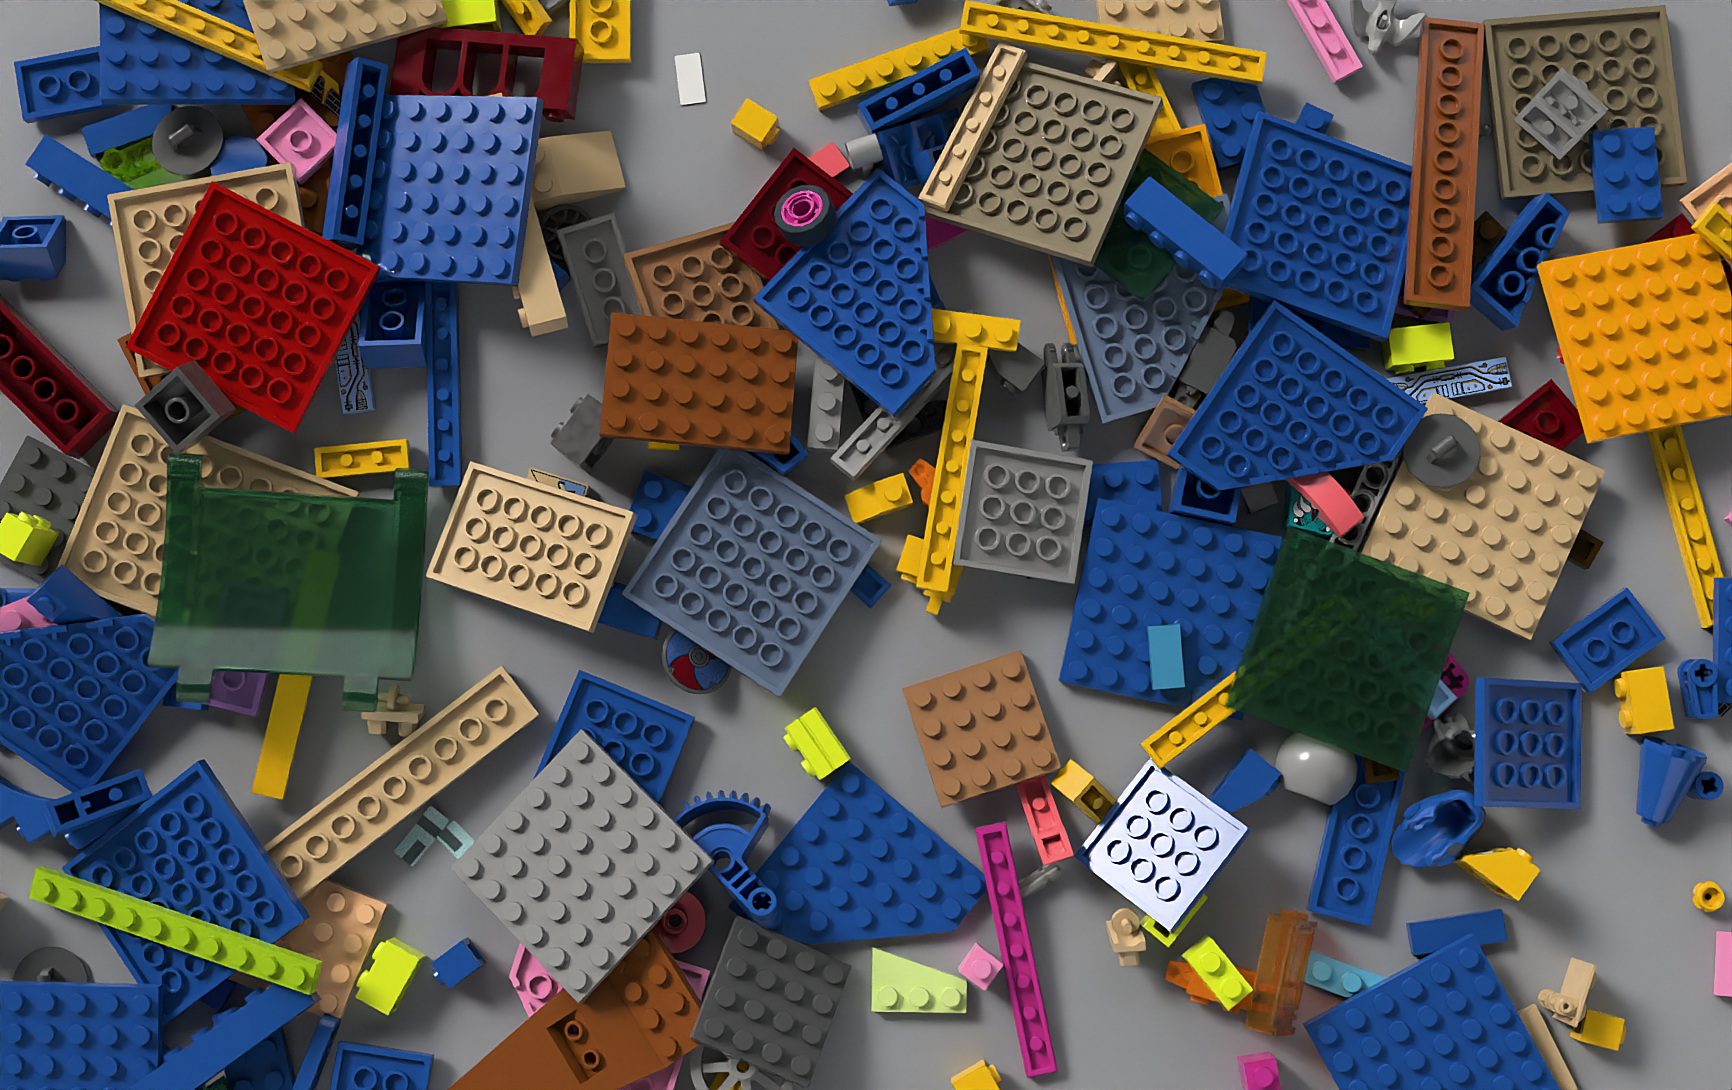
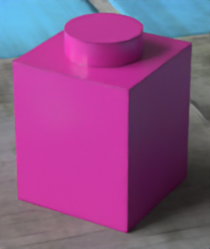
(1259, 1072)

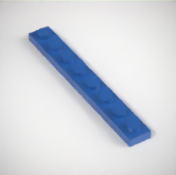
(443, 384)

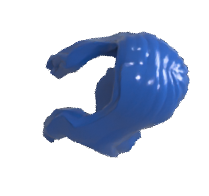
(1437, 829)

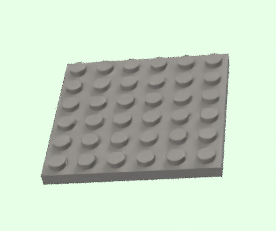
(582, 865)

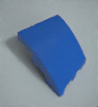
(915, 147)

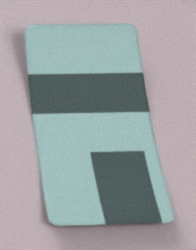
(421, 836)
(455, 839)

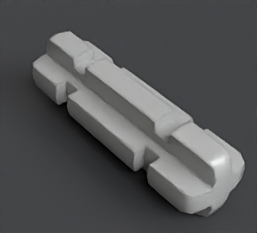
(1038, 879)

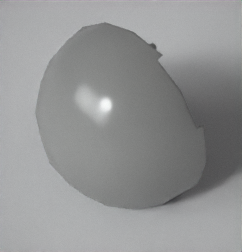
(1315, 769)

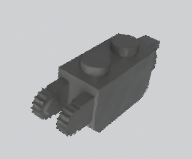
(1206, 361)
(1065, 395)

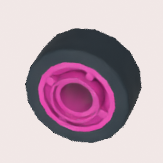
(805, 215)

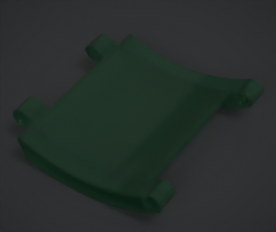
(289, 584)

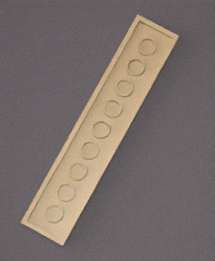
(400, 781)

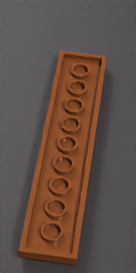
(1444, 165)

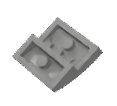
(1561, 113)

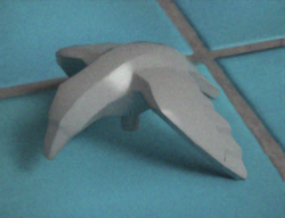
(1382, 25)

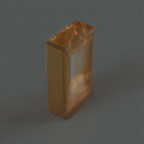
(1281, 973)

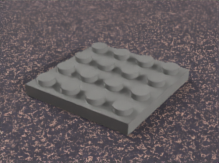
(1022, 512)

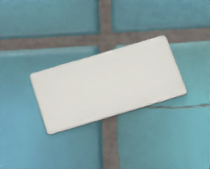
(690, 78)

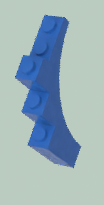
(31, 824)

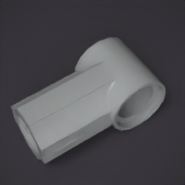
(864, 154)

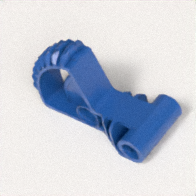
(737, 845)

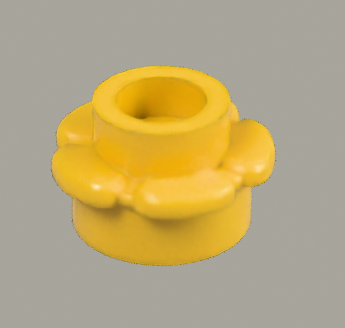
(1716, 896)

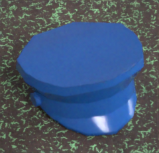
(239, 154)

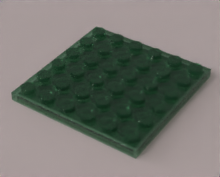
(1347, 649)

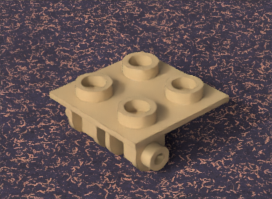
(1570, 1003)

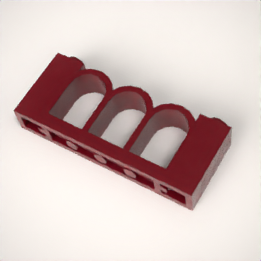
(559, 77)

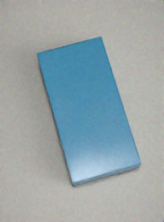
(1165, 656)

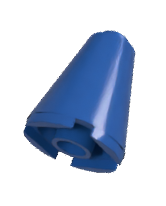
(1665, 778)

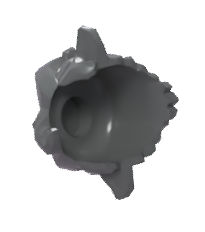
(1452, 748)

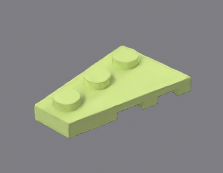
(913, 987)

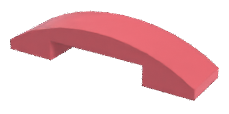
(1331, 500)
(1044, 820)

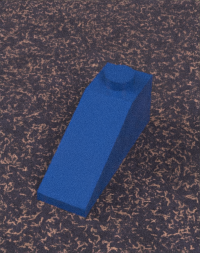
(69, 600)
(1245, 782)
(96, 803)

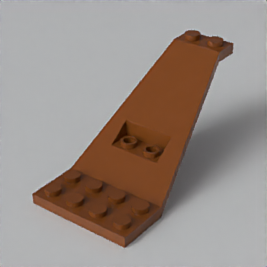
(630, 1022)

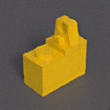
(909, 567)

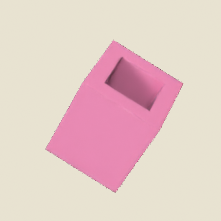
(980, 966)

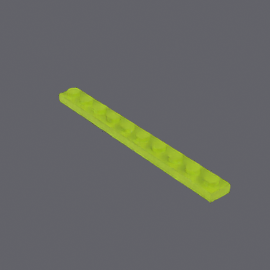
(176, 930)

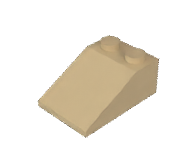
(575, 169)

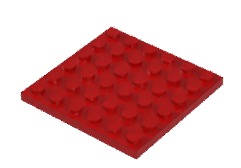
(254, 306)

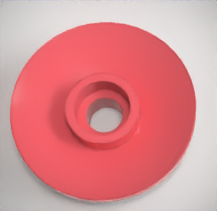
(692, 924)

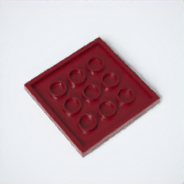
(755, 234)

